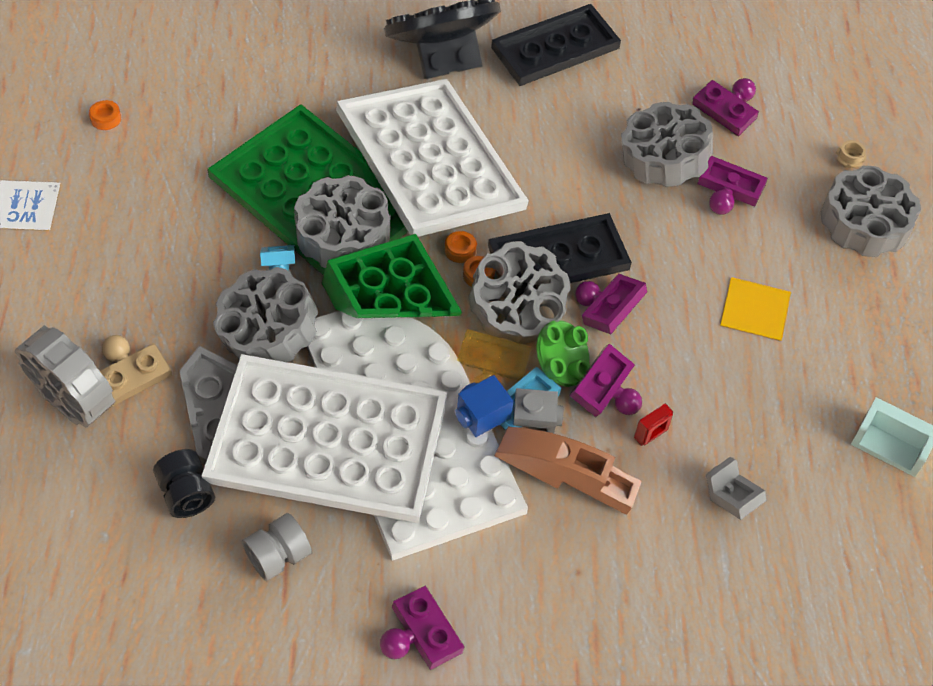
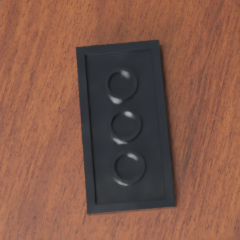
(555, 44)
(581, 247)

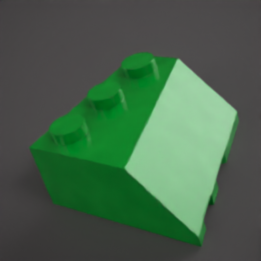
(389, 282)

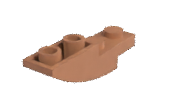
(566, 460)

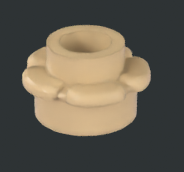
(851, 154)

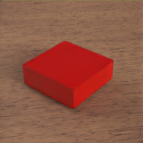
(653, 424)

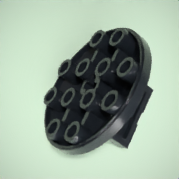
(445, 35)

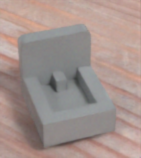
(537, 409)
(732, 490)

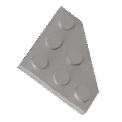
(206, 387)

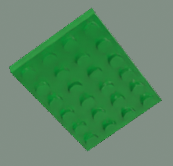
(283, 164)

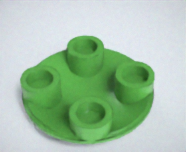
(563, 352)

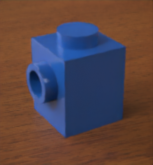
(483, 406)

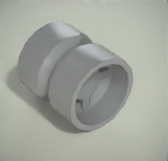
(279, 545)

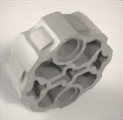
(667, 144)
(870, 211)
(343, 212)
(507, 265)
(288, 313)
(65, 376)

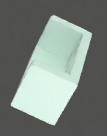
(895, 437)

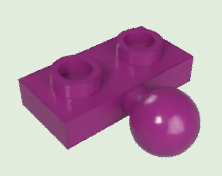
(728, 107)
(731, 183)
(611, 306)
(604, 381)
(423, 626)

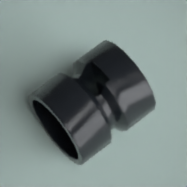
(182, 480)

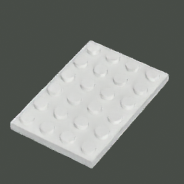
(431, 157)
(327, 438)

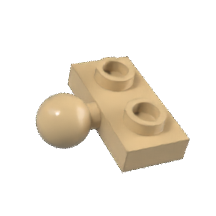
(132, 372)

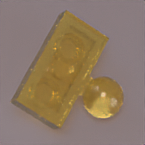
(494, 356)

